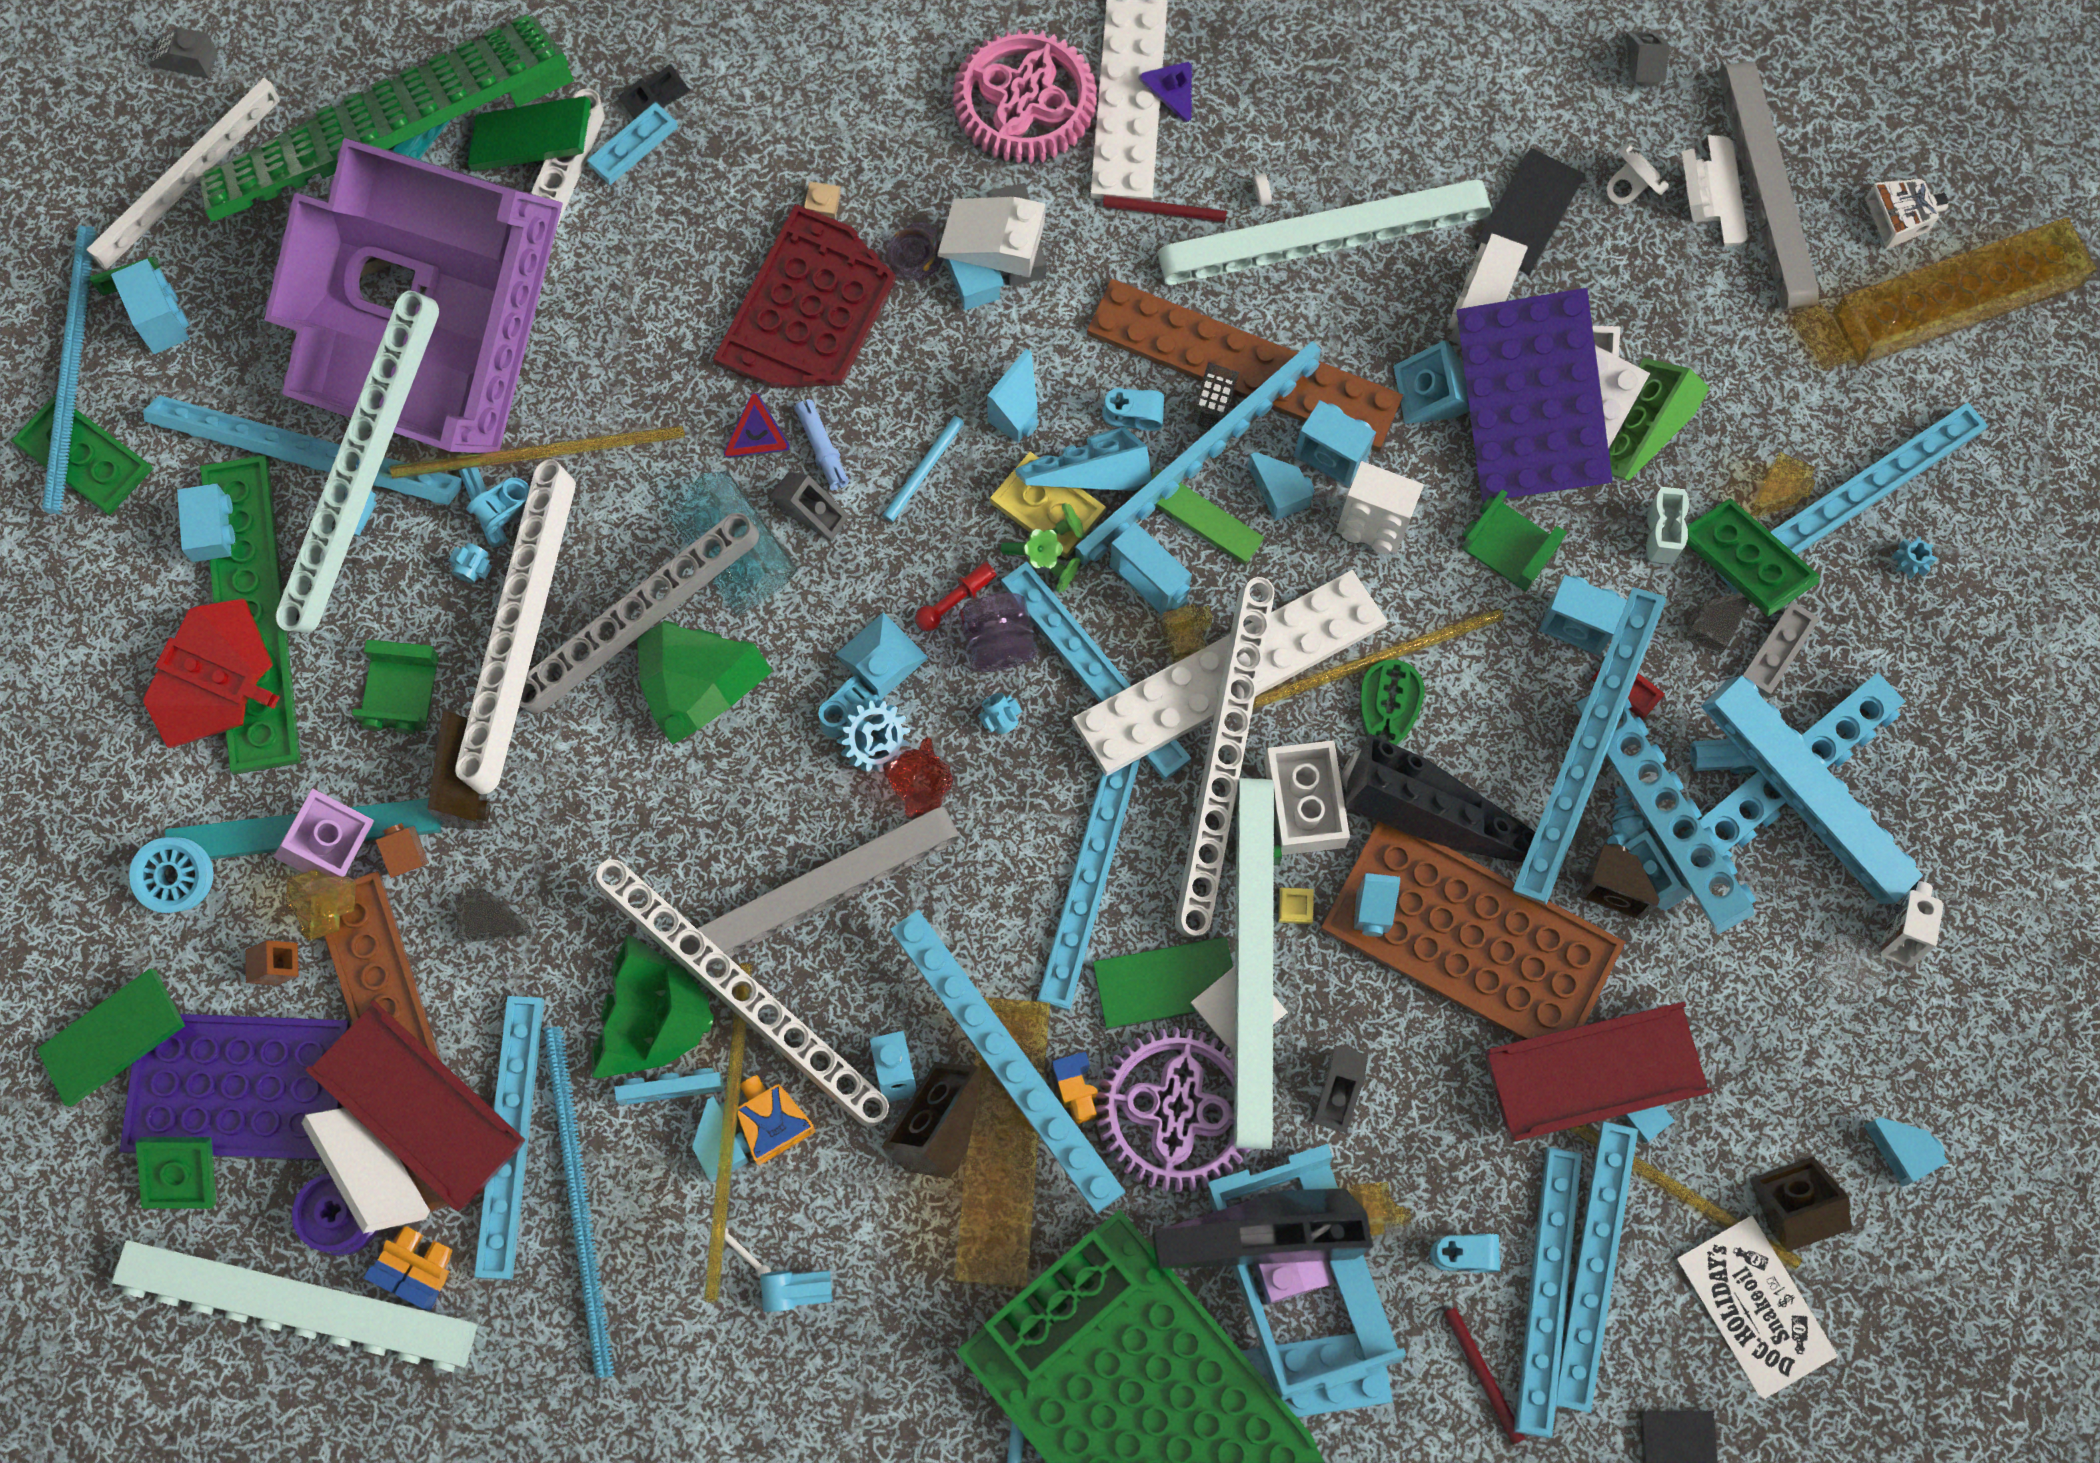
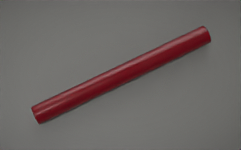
(1165, 208)
(1483, 1374)

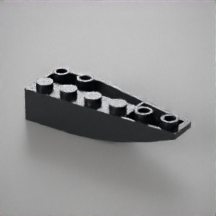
(1431, 803)
(1269, 1230)

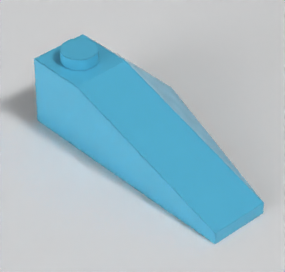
(1107, 462)

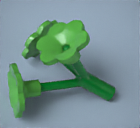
(1044, 548)

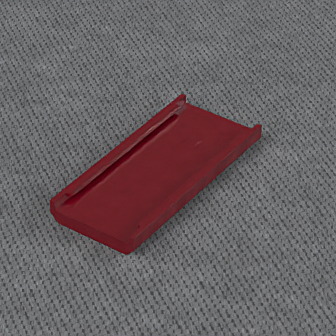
(1596, 1072)
(417, 1106)

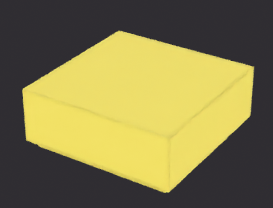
(1295, 905)

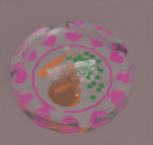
(1849, 967)

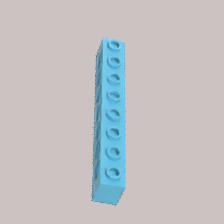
(1874, 696)
(1721, 911)

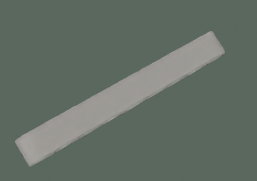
(1770, 186)
(651, 611)
(828, 884)

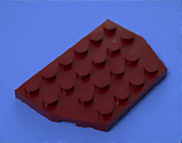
(807, 306)

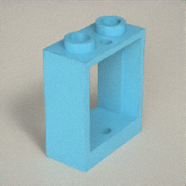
(1150, 569)

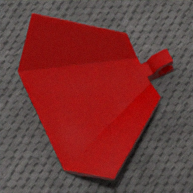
(208, 674)

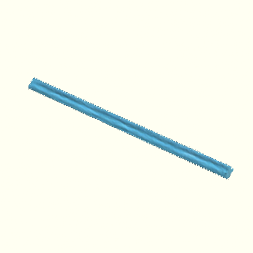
(68, 372)
(578, 1203)

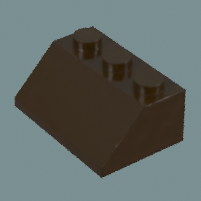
(451, 799)

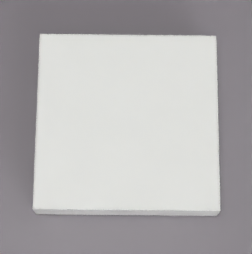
(1217, 1008)

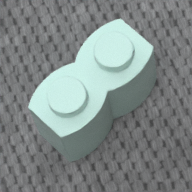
(1667, 525)

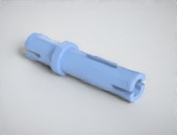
(826, 455)

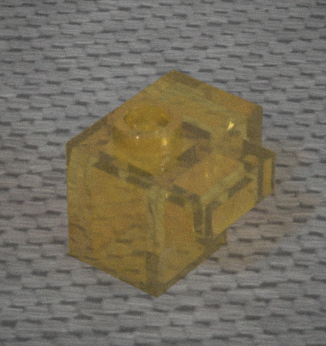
(1184, 629)
(319, 901)
(1380, 1207)

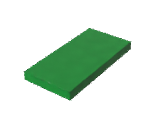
(529, 133)
(97, 462)
(1750, 557)
(1158, 981)
(110, 1037)

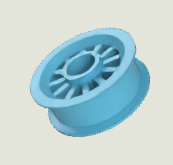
(148, 854)

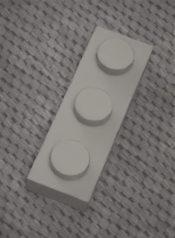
(1780, 648)

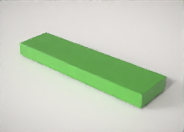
(1210, 523)

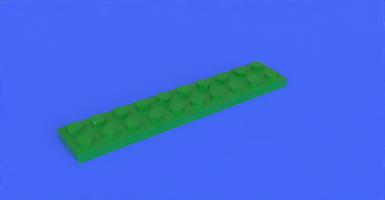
(254, 574)

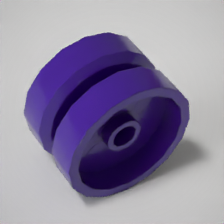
(316, 1224)

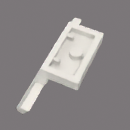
(1716, 190)

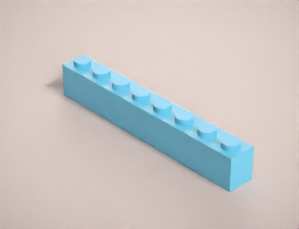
(1812, 790)

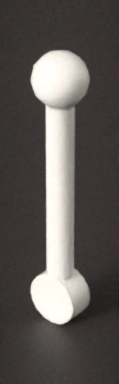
(746, 1255)

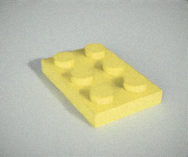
(1042, 506)

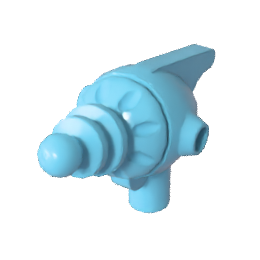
(1627, 822)

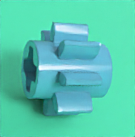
(1914, 557)
(470, 563)
(1000, 713)

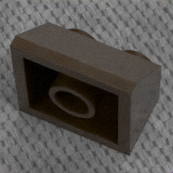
(1619, 882)
(1802, 1204)

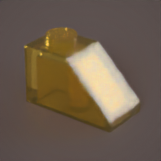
(1783, 485)

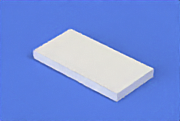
(365, 1171)

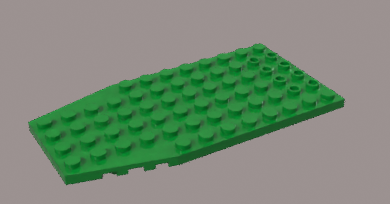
(507, 60)
(1128, 1366)

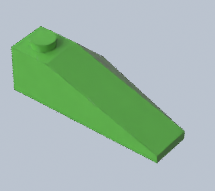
(1658, 413)

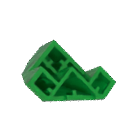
(694, 675)
(650, 1016)

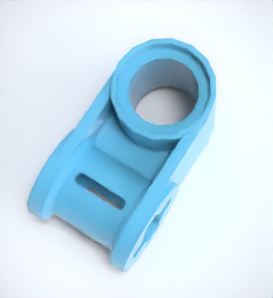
(1137, 409)
(500, 503)
(841, 702)
(1473, 1253)

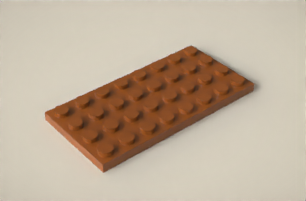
(1476, 940)

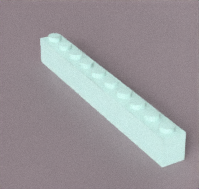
(295, 1304)

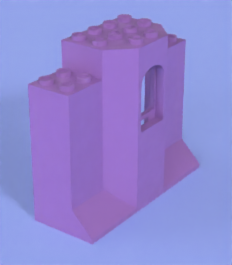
(471, 246)

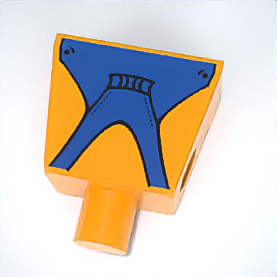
(771, 1120)

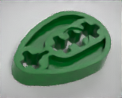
(1408, 702)

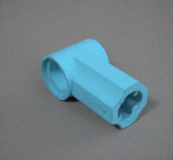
(1719, 755)
(786, 1289)

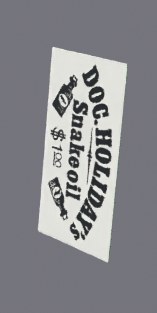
(1757, 1307)

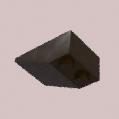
(937, 1121)

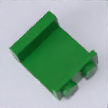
(1510, 542)
(397, 686)

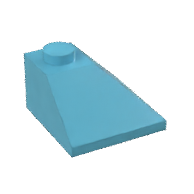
(1432, 385)
(1014, 401)
(881, 656)

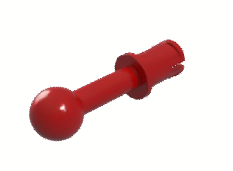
(929, 617)

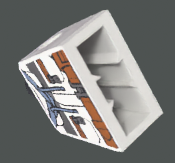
(1904, 209)
(1912, 926)

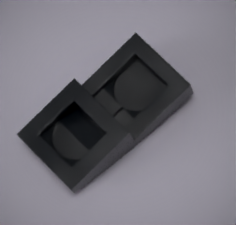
(662, 88)

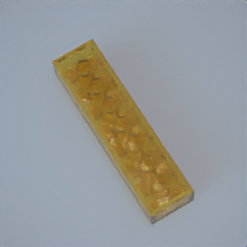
(1963, 291)
(1001, 1164)

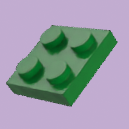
(176, 1172)

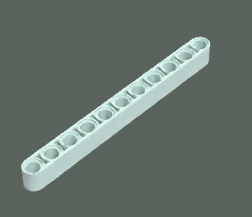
(1324, 232)
(370, 453)
(1254, 965)

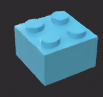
(152, 305)
(1334, 442)
(1583, 614)

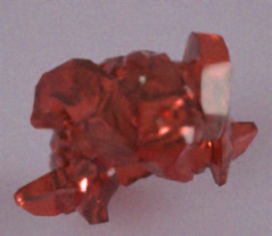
(919, 778)

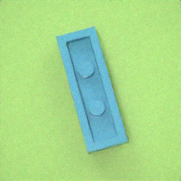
(632, 143)
(669, 1087)

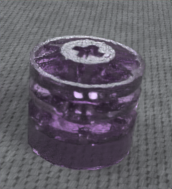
(998, 632)

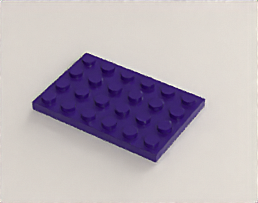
(1534, 394)
(233, 1083)

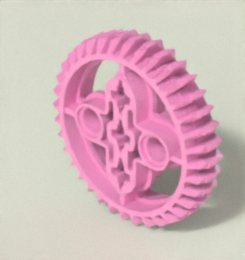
(1026, 103)

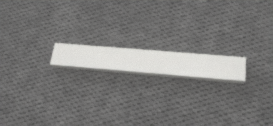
(183, 174)

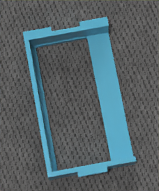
(1351, 1276)

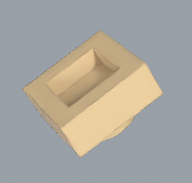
(823, 198)

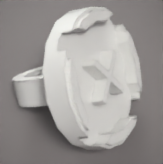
(1638, 173)

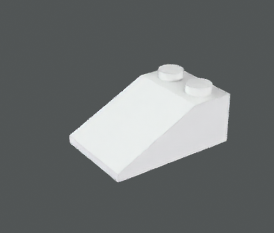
(994, 233)

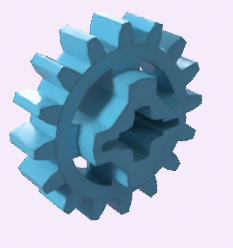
(861, 730)

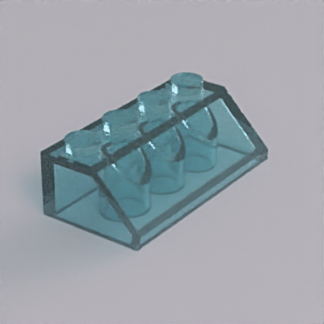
(756, 573)

